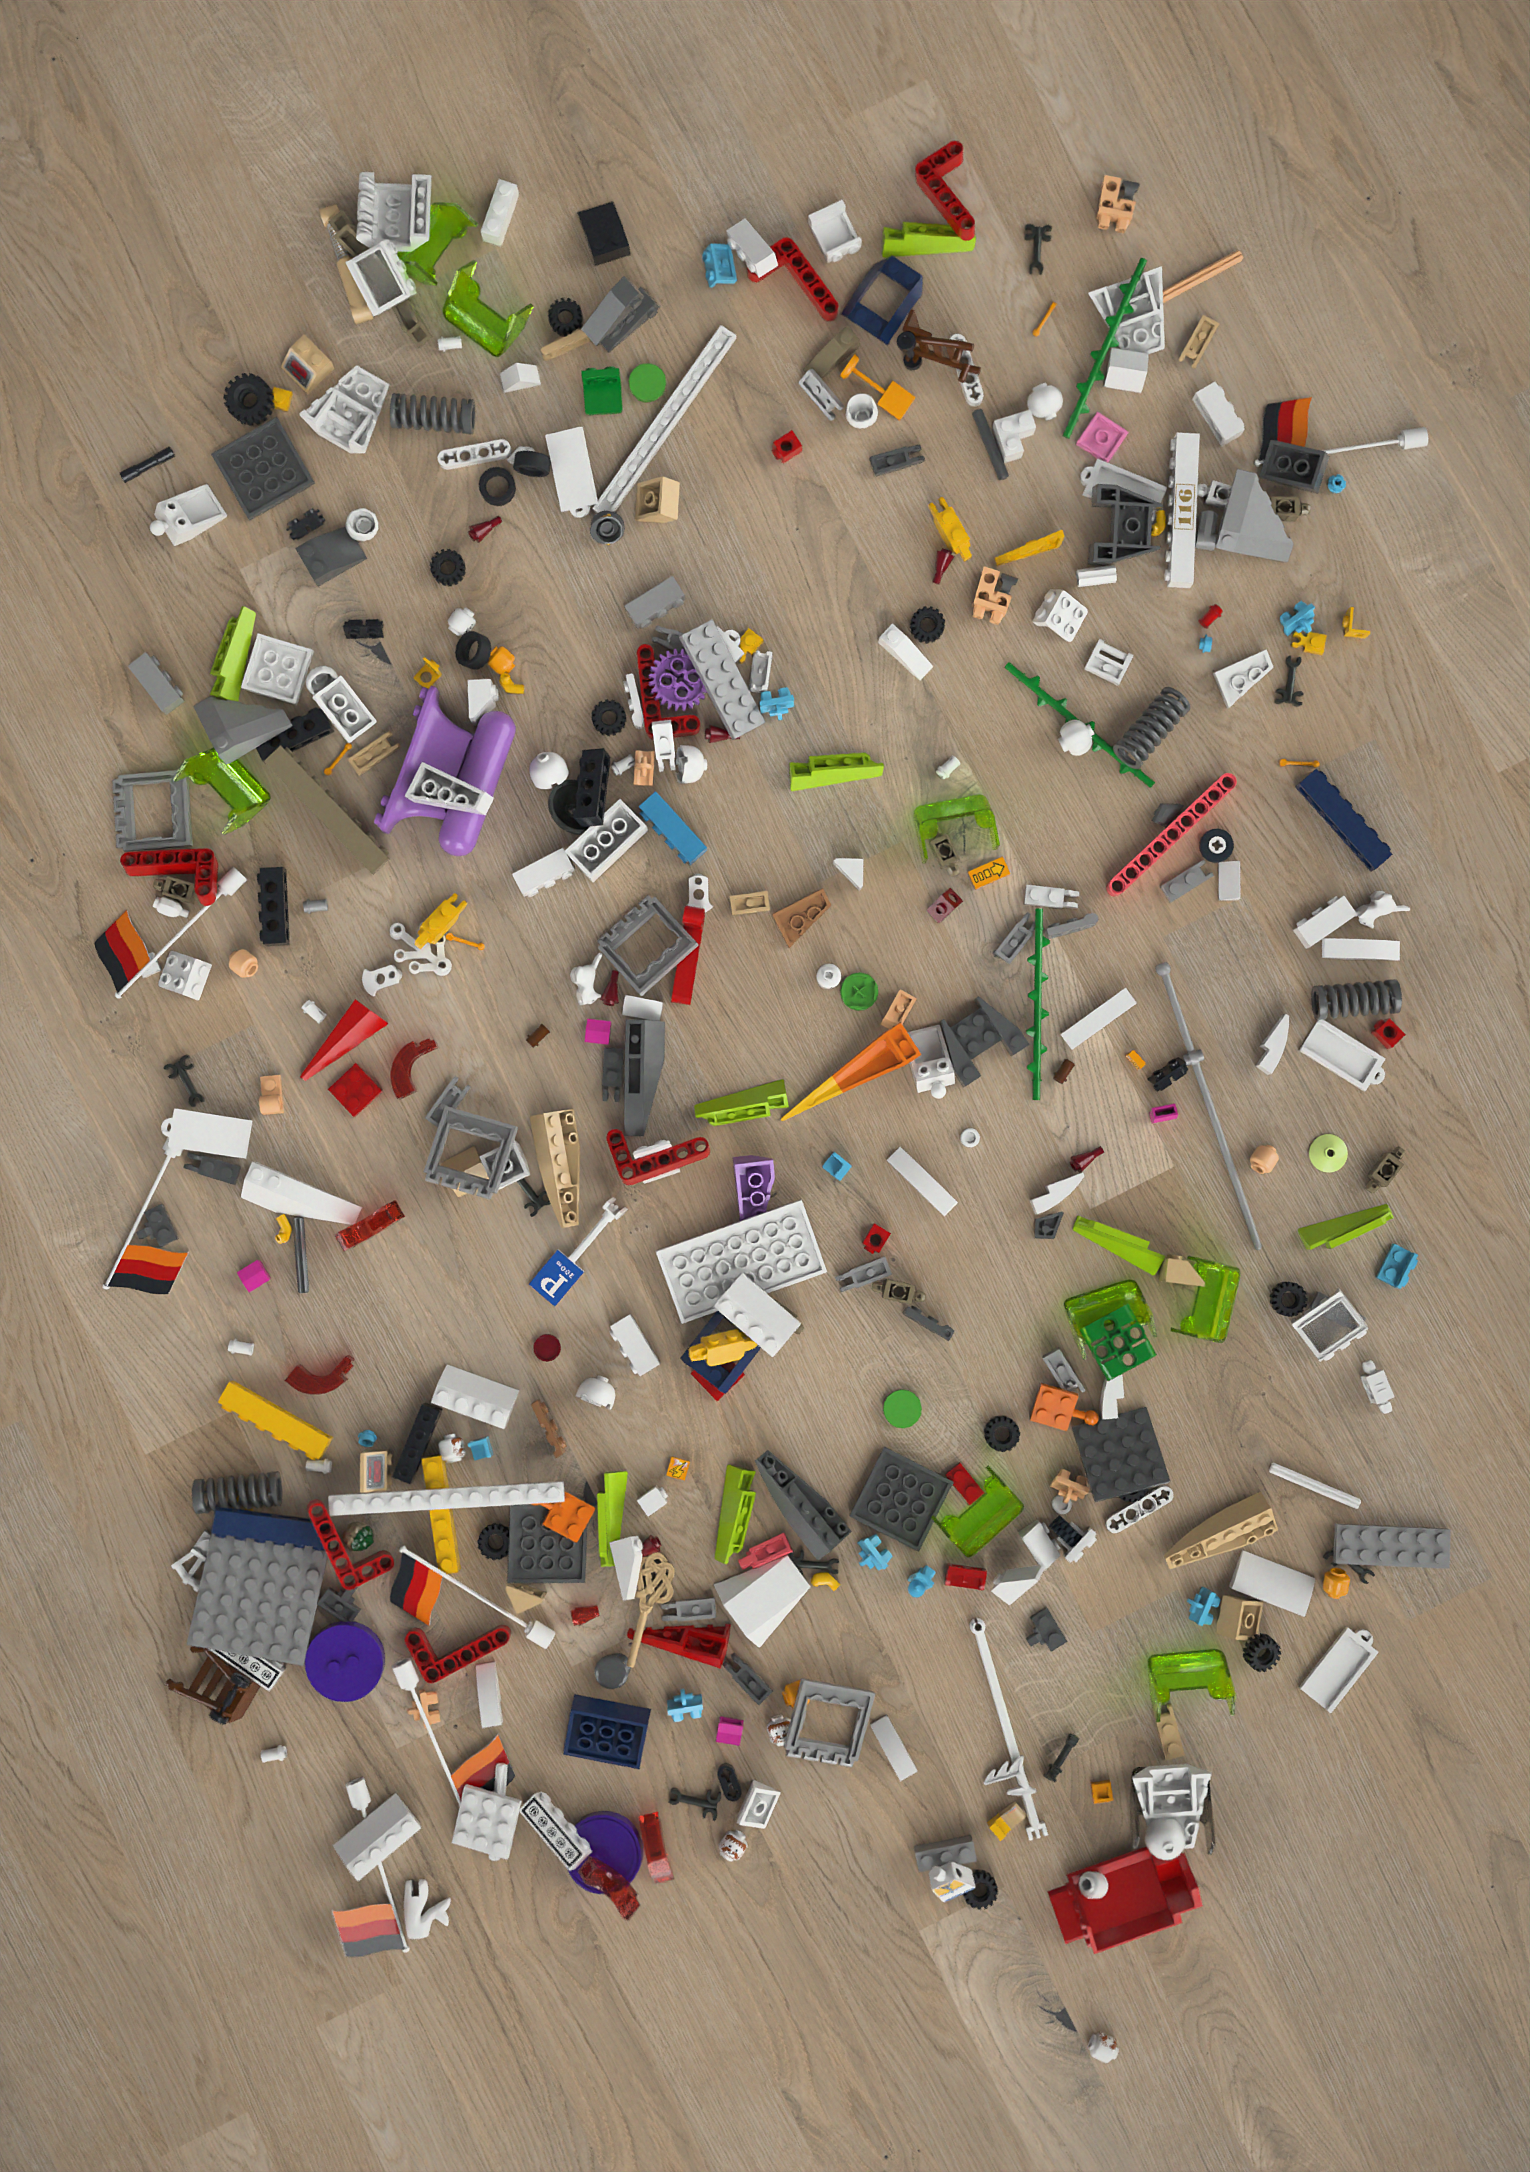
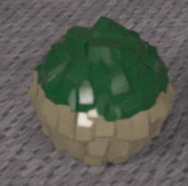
(358, 1536)

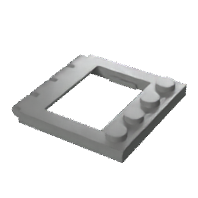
(126, 821)
(666, 962)
(476, 1126)
(829, 1751)

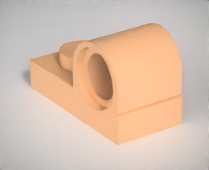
(898, 1010)
(272, 1099)

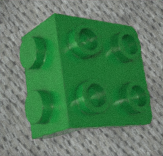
(602, 391)

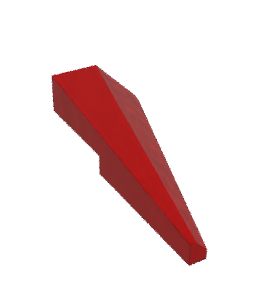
(351, 1030)
(696, 1643)

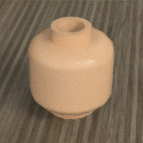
(243, 963)
(1264, 1159)

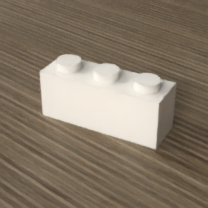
(500, 212)
(751, 248)
(1218, 413)
(543, 873)
(1324, 921)
(634, 1345)

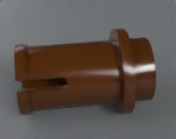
(537, 1035)
(1064, 1070)

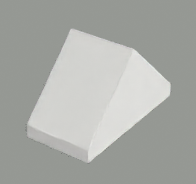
(519, 377)
(851, 869)

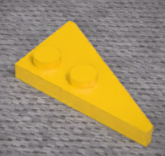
(1032, 548)

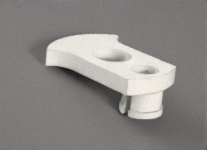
(703, 885)
(370, 982)

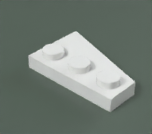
(1241, 676)

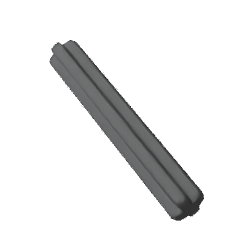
(990, 444)
(300, 1255)

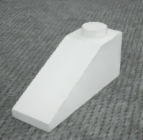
(905, 651)
(627, 1561)
(1016, 1582)

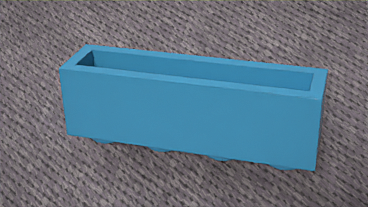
(673, 828)

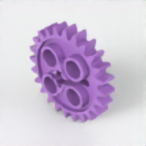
(669, 693)

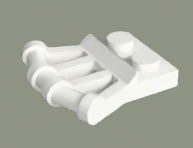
(199, 1550)

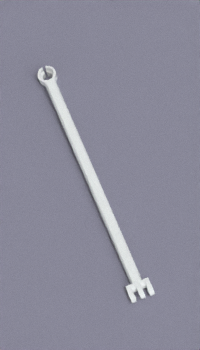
(1008, 1733)

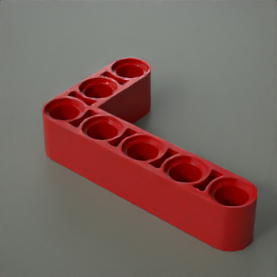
(935, 168)
(799, 274)
(649, 701)
(178, 865)
(686, 970)
(653, 1159)
(339, 1552)
(455, 1655)

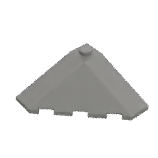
(1250, 522)
(239, 727)

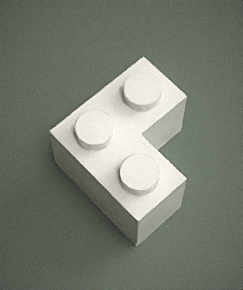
(1009, 432)

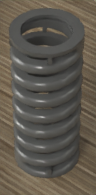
(399, 416)
(1153, 728)
(1386, 1001)
(275, 1490)

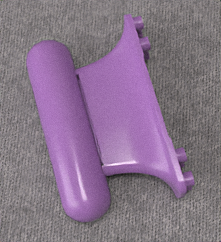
(464, 755)

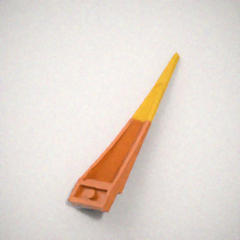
(884, 1054)

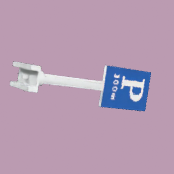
(561, 1271)

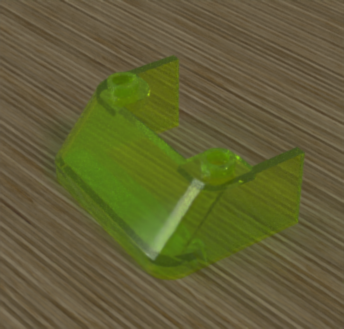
(447, 223)
(477, 319)
(231, 782)
(928, 815)
(1213, 1301)
(1095, 1304)
(983, 1518)
(1189, 1672)

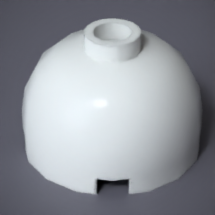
(690, 764)
(548, 769)
(597, 1392)
(1165, 1838)

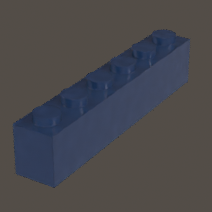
(1344, 820)
(266, 1527)

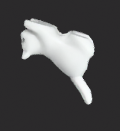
(1380, 905)
(584, 978)

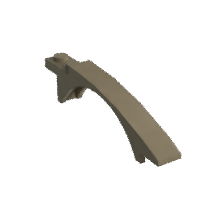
(406, 313)

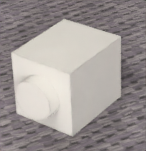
(653, 1500)

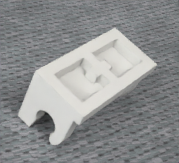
(760, 672)

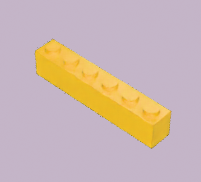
(275, 1420)
(441, 1519)

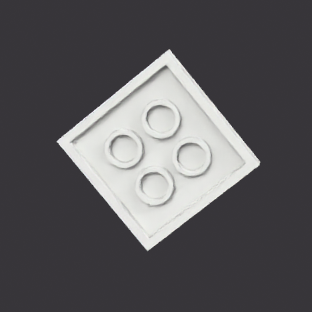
(277, 669)
(486, 1821)

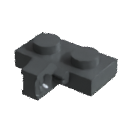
(158, 1226)
(340, 1604)
(1046, 1631)

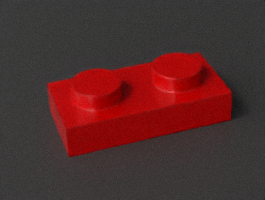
(964, 1483)

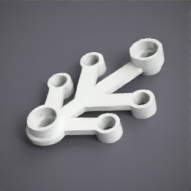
(423, 953)

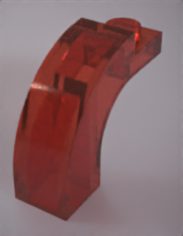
(402, 1065)
(370, 1226)
(312, 1384)
(655, 1848)
(612, 1884)

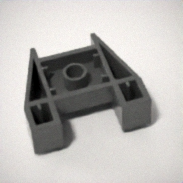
(620, 314)
(1129, 525)
(976, 1035)

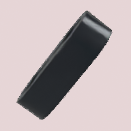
(733, 1780)

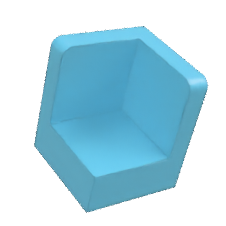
(836, 1166)
(481, 1448)

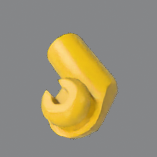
(1160, 524)
(508, 685)
(285, 1230)
(824, 1578)

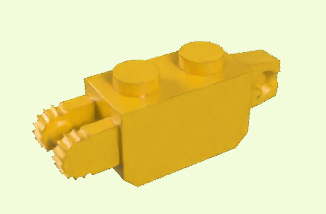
(951, 529)
(439, 922)
(722, 1347)

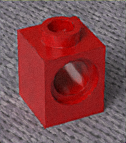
(788, 439)
(1395, 1036)
(884, 1235)

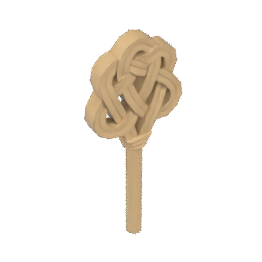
(660, 1569)

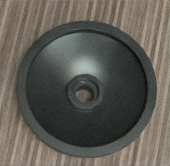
(560, 802)

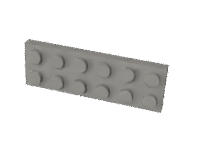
(722, 679)
(1391, 1546)

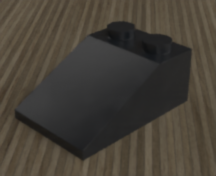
(604, 233)

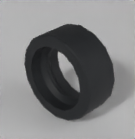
(532, 463)
(493, 472)
(464, 646)

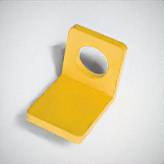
(1347, 623)
(430, 667)

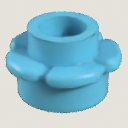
(1336, 488)
(1205, 643)
(367, 1438)

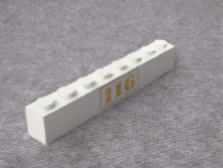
(1183, 510)

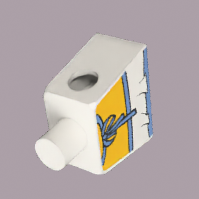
(951, 1880)

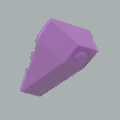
(753, 1184)

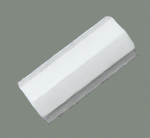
(1096, 576)

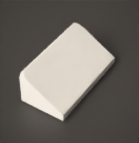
(1229, 880)
(642, 1008)

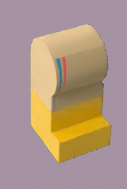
(1006, 1820)

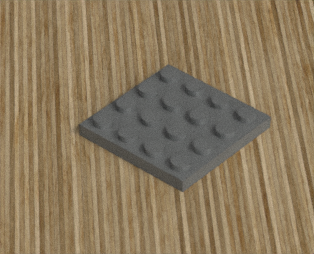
(263, 468)
(1121, 1455)
(901, 1498)
(539, 1552)

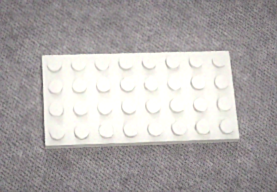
(767, 1248)

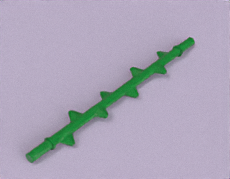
(1110, 341)
(1060, 706)
(1036, 996)

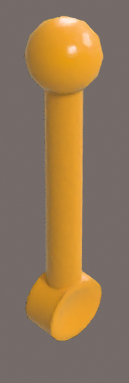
(1036, 332)
(1283, 762)
(328, 771)
(450, 937)

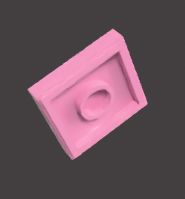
(1102, 437)

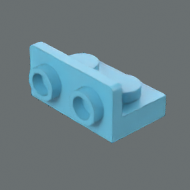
(719, 264)
(1397, 1266)

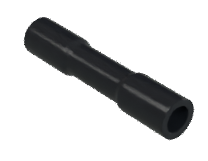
(158, 458)

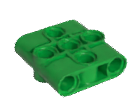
(1139, 1353)

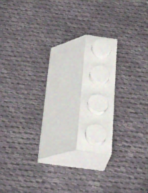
(606, 843)
(757, 1315)
(475, 1396)
(376, 1836)

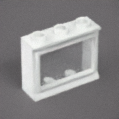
(381, 277)
(1330, 1326)

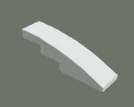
(1360, 949)
(1098, 1018)
(922, 1181)

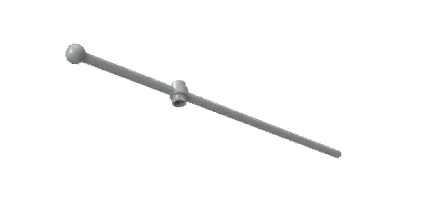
(1193, 1058)

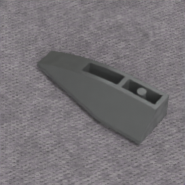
(642, 1071)
(802, 1507)

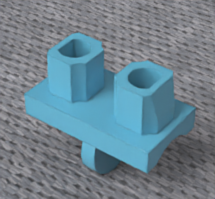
(1300, 621)
(778, 705)
(871, 1556)
(920, 1581)
(1201, 1605)
(683, 1704)

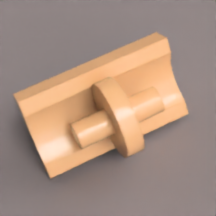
(644, 768)
(1068, 1488)
(426, 1699)

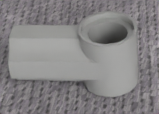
(1206, 536)

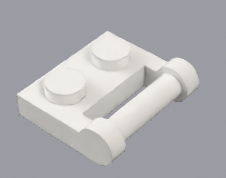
(1106, 667)

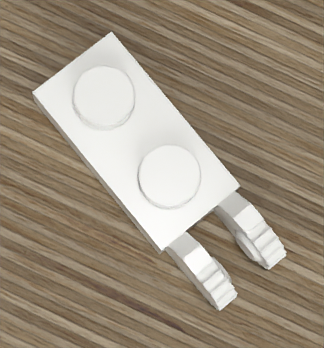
(634, 703)
(664, 743)
(1049, 897)

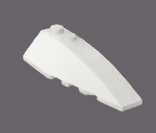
(293, 1197)

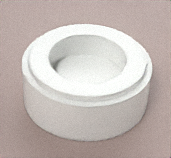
(969, 1137)
(1059, 1506)

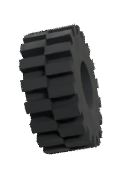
(239, 390)

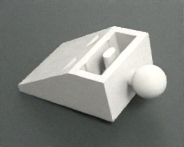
(187, 515)
(933, 1068)

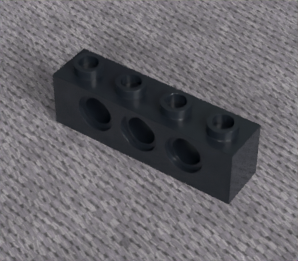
(321, 728)
(592, 787)
(280, 935)
(417, 1443)

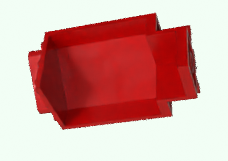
(1140, 1900)

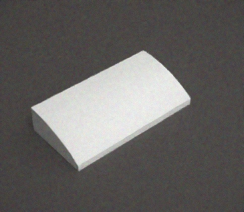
(1272, 1583)

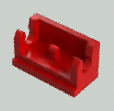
(965, 1576)

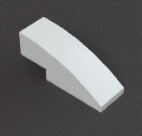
(1274, 1045)
(1055, 1193)
(1110, 1393)
(488, 1695)
(893, 1748)

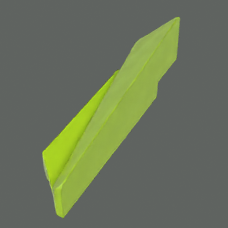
(923, 240)
(232, 656)
(832, 769)
(744, 1105)
(1344, 1228)
(1121, 1244)
(735, 1512)
(610, 1513)

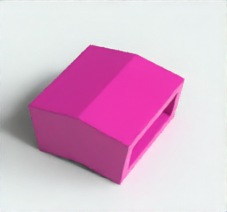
(598, 1031)
(1155, 1119)
(253, 1275)
(729, 1731)

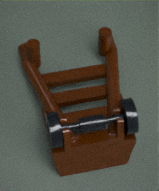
(913, 358)
(228, 1705)

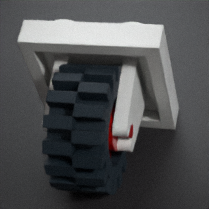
(1072, 1538)

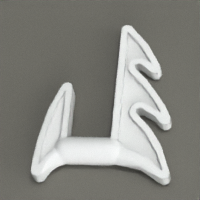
(1015, 1770)

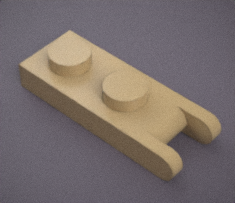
(1199, 340)
(564, 344)
(373, 754)
(1169, 1734)

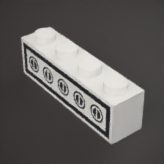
(260, 1670)
(555, 1830)

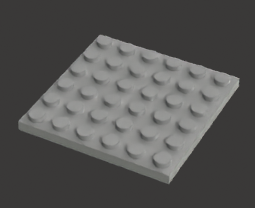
(258, 1599)

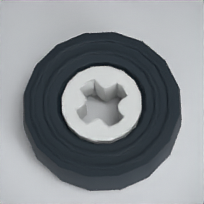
(1209, 852)

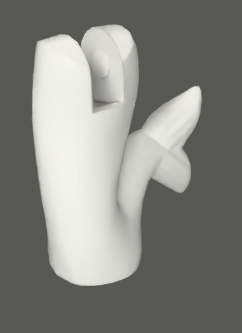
(417, 1925)

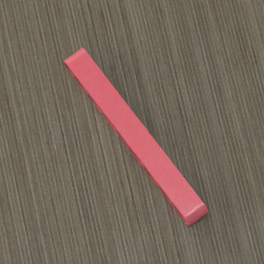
(1179, 830)

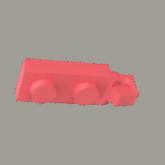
(766, 1552)

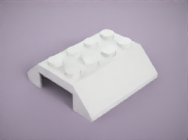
(394, 212)

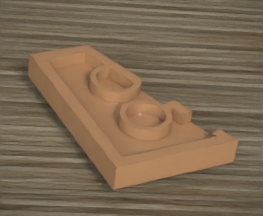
(800, 915)
(541, 1410)

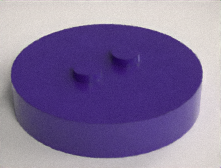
(345, 1661)
(612, 1841)

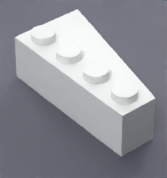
(443, 790)

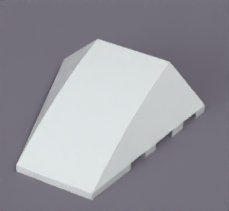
(1144, 327)
(348, 410)
(762, 1597)
(1174, 1794)

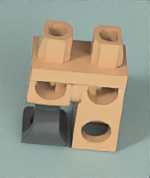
(1114, 209)
(990, 600)

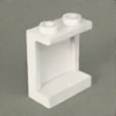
(834, 232)

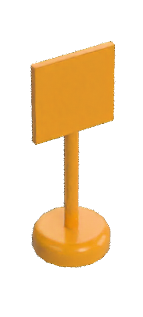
(894, 399)

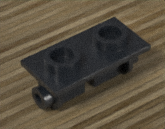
(298, 526)
(355, 629)
(1174, 1068)

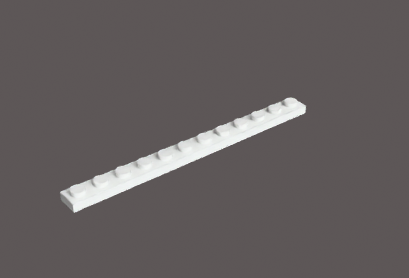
(666, 420)
(446, 1498)

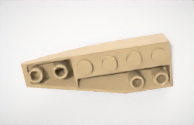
(559, 1162)
(1225, 1531)

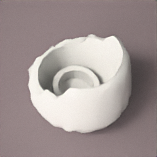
(861, 411)
(362, 524)
(320, 678)

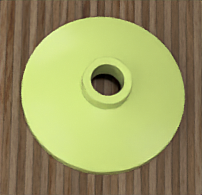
(1319, 1157)

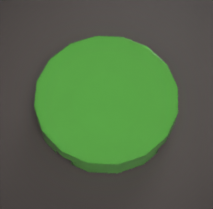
(647, 382)
(859, 991)
(902, 1408)

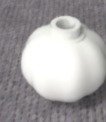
(1045, 401)
(1076, 737)

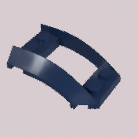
(871, 321)
(718, 1374)

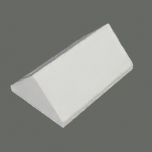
(344, 709)

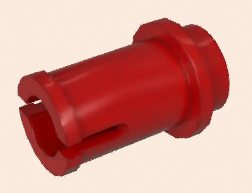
(1212, 614)

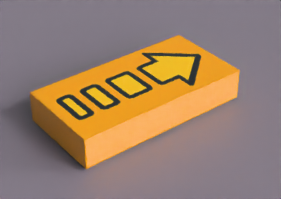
(988, 873)

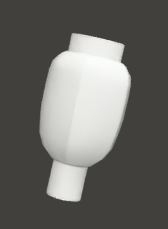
(169, 907)

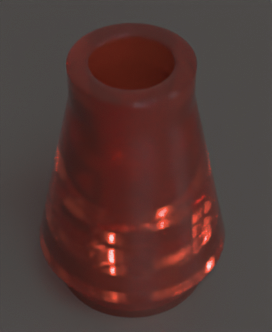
(582, 1615)

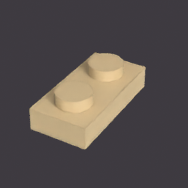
(749, 903)

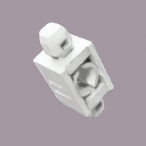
(1203, 490)
(1377, 1386)

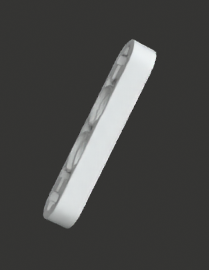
(977, 390)
(474, 454)
(1140, 1511)

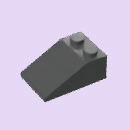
(1295, 466)
(330, 555)

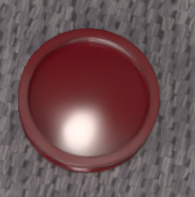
(547, 1347)

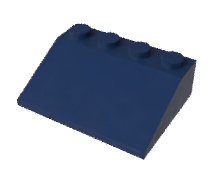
(606, 1731)

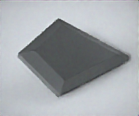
(1166, 813)
(1047, 1226)

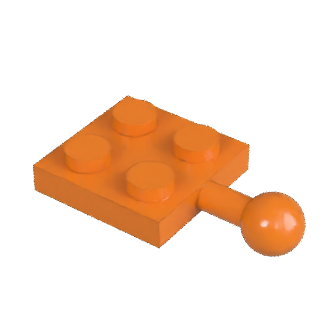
(1057, 1406)
(568, 1517)

